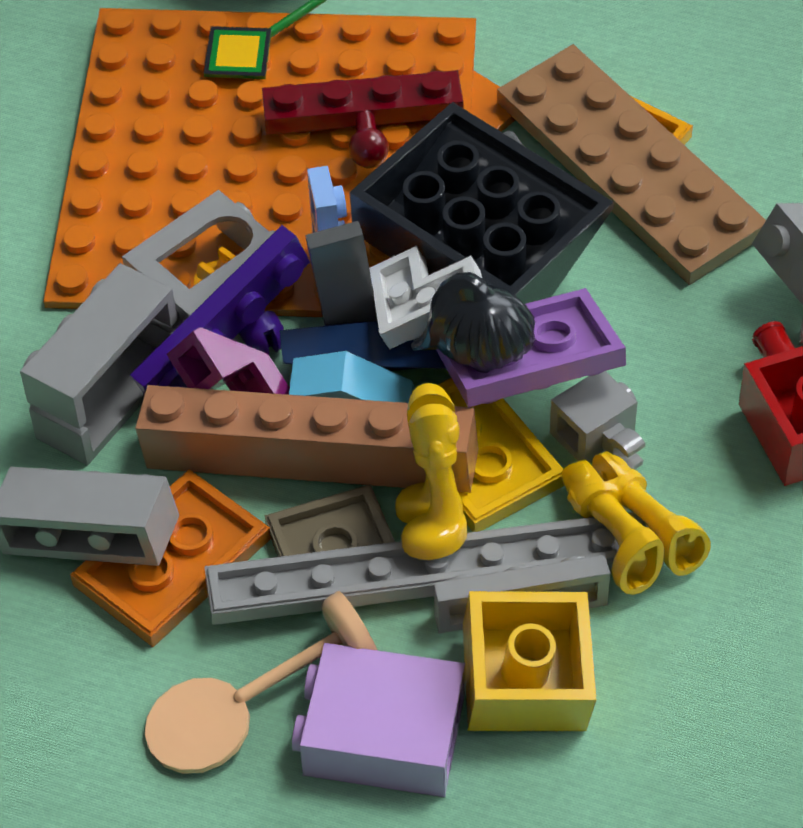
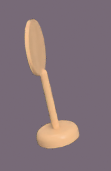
(207, 719)

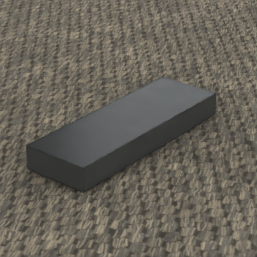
(342, 275)

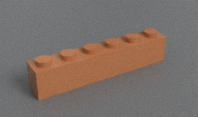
(290, 437)

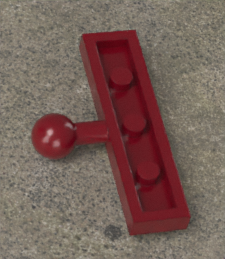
(360, 105)

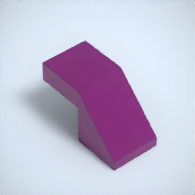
(213, 360)

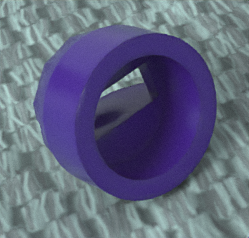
(263, 333)

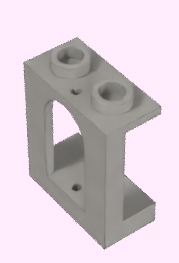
(231, 218)

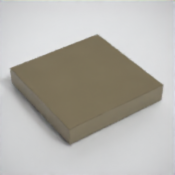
(330, 524)

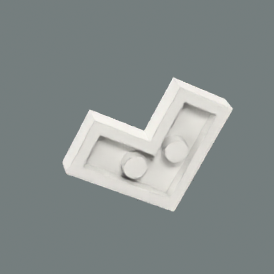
(405, 293)

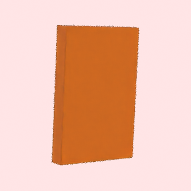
(158, 598)

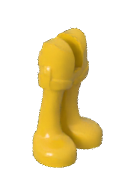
(606, 493)
(433, 507)

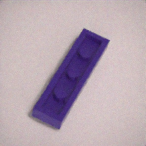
(232, 305)

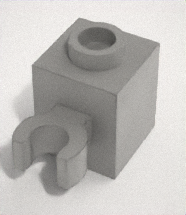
(597, 418)

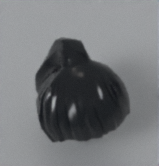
(477, 324)

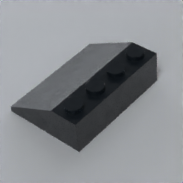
(479, 195)

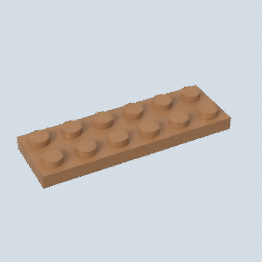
(634, 161)

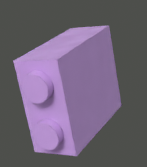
(381, 719)

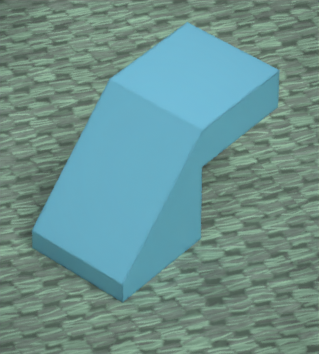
(348, 378)

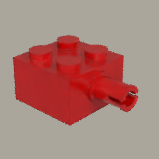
(774, 399)

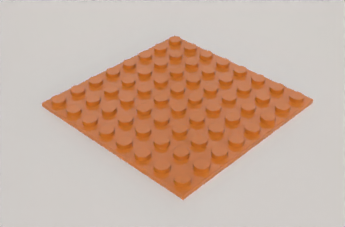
(167, 137)

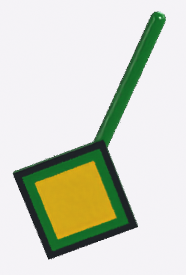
(245, 51)

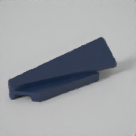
(359, 339)

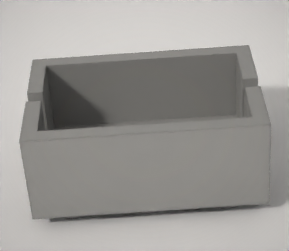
(82, 374)

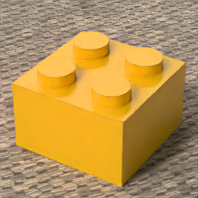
(528, 661)

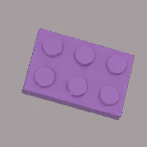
(568, 344)

